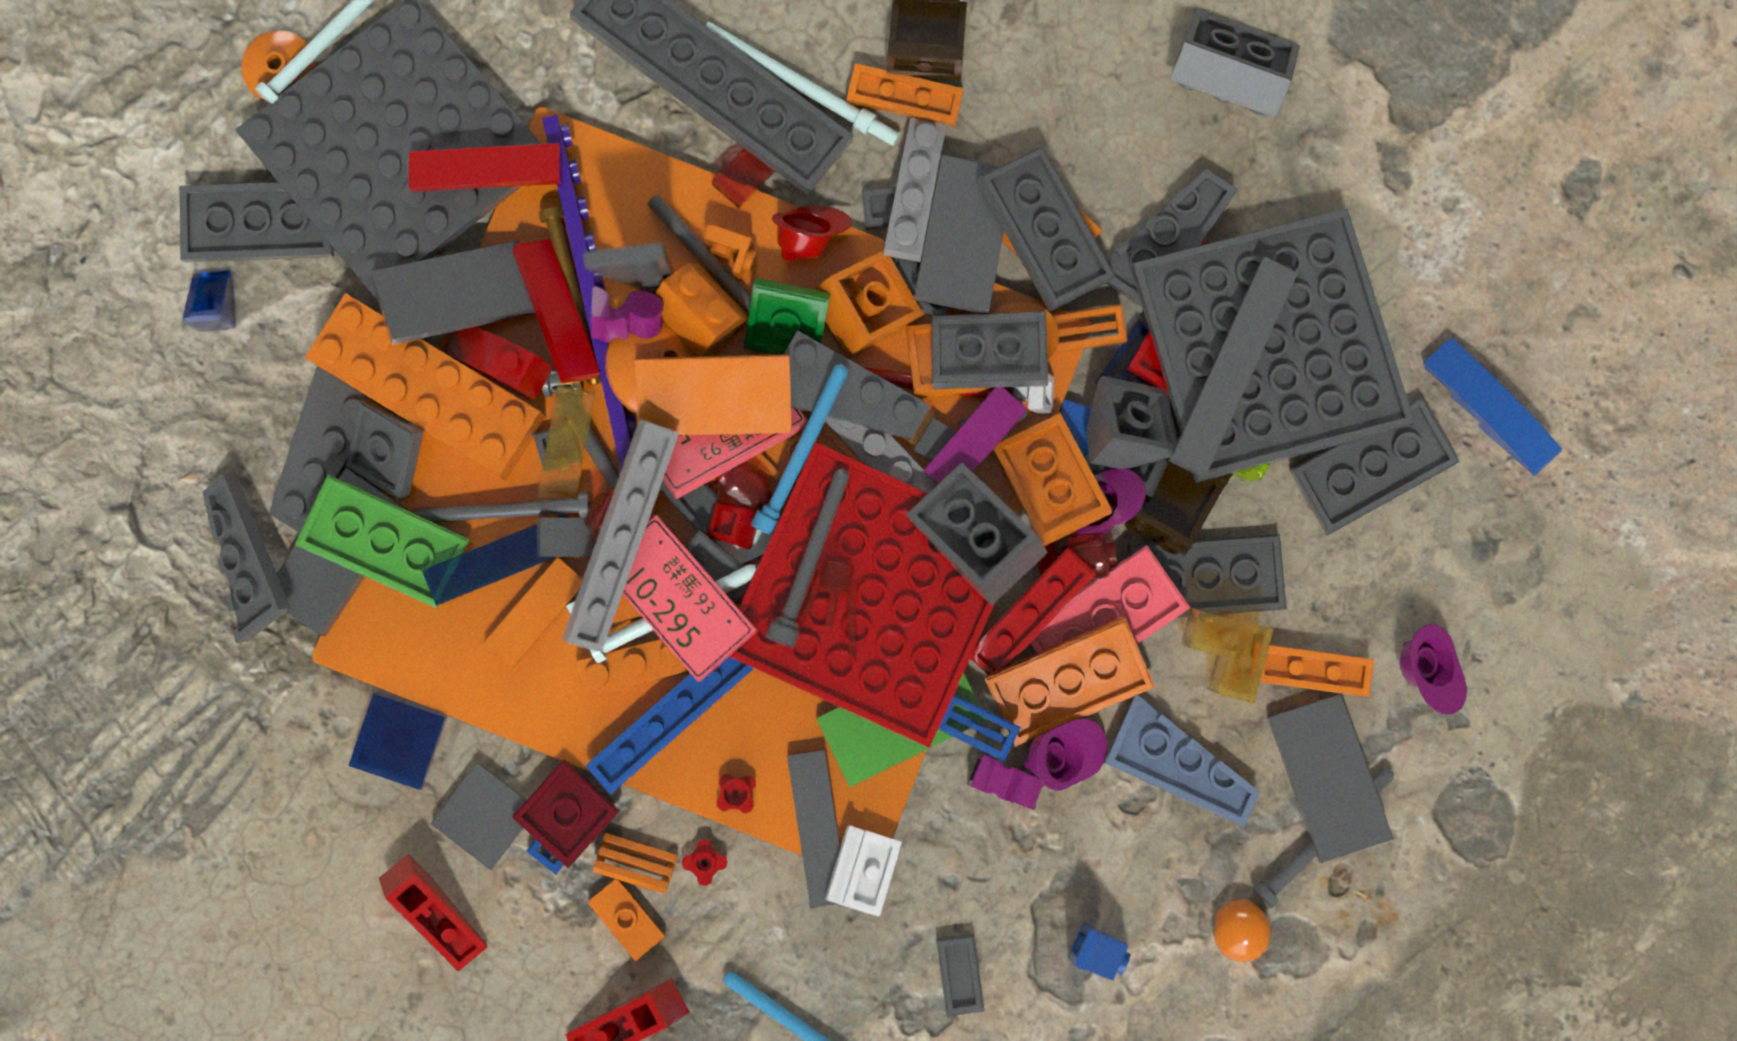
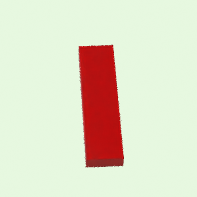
(485, 167)
(556, 311)
(1033, 611)

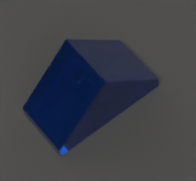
(210, 302)

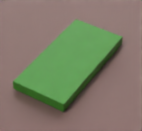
(377, 538)
(868, 748)

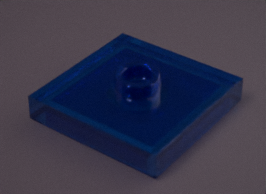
(397, 741)

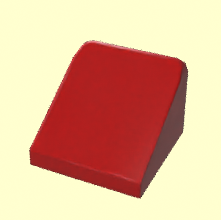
(732, 525)

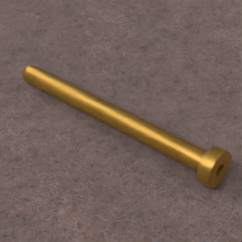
(553, 217)

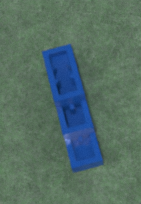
(1493, 407)

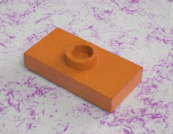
(626, 919)

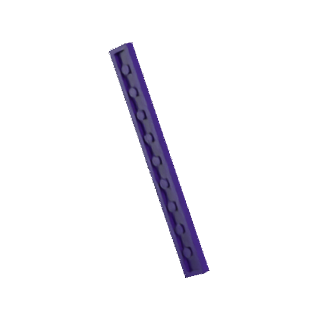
(576, 211)

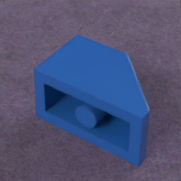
(1099, 952)

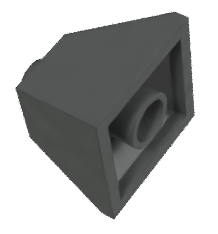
(1129, 424)

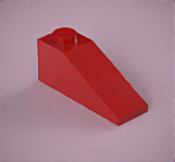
(499, 360)
(431, 912)
(636, 1017)

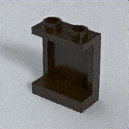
(927, 38)
(1177, 508)

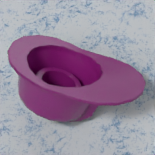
(1125, 496)
(1433, 667)
(1067, 754)

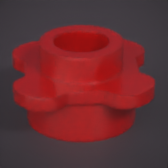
(743, 785)
(715, 862)

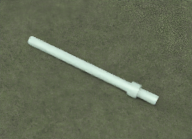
(863, 119)

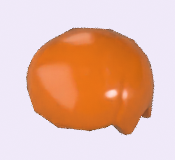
(1242, 930)

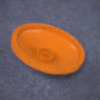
(622, 353)

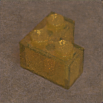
(1238, 649)

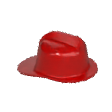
(808, 229)

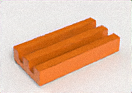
(1119, 324)
(639, 850)

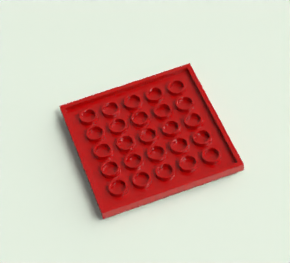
(910, 604)

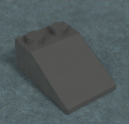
(977, 533)

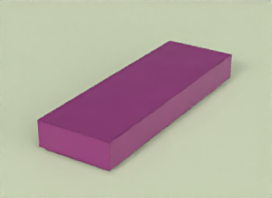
(978, 434)

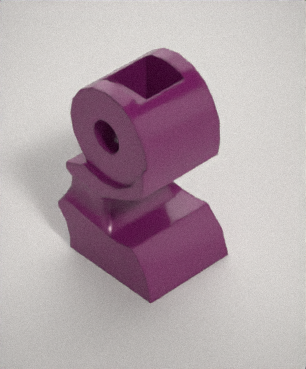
(637, 315)
(1005, 782)

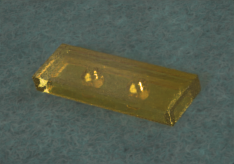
(566, 443)

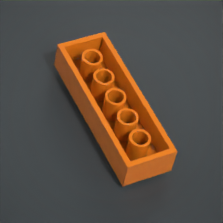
(426, 388)

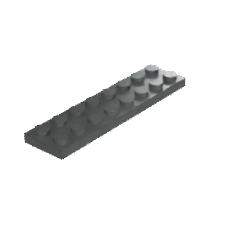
(719, 85)

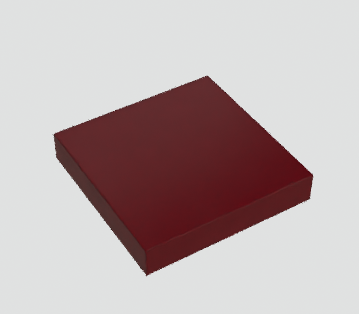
(566, 813)

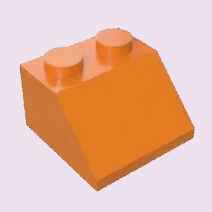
(868, 303)
(699, 309)

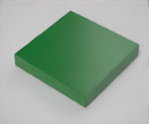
(780, 312)

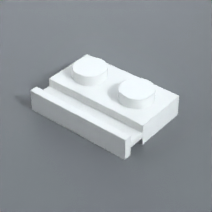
(863, 870)

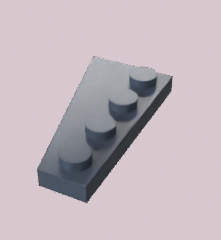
(1171, 760)

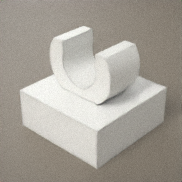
(1038, 397)

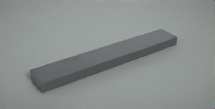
(1233, 367)

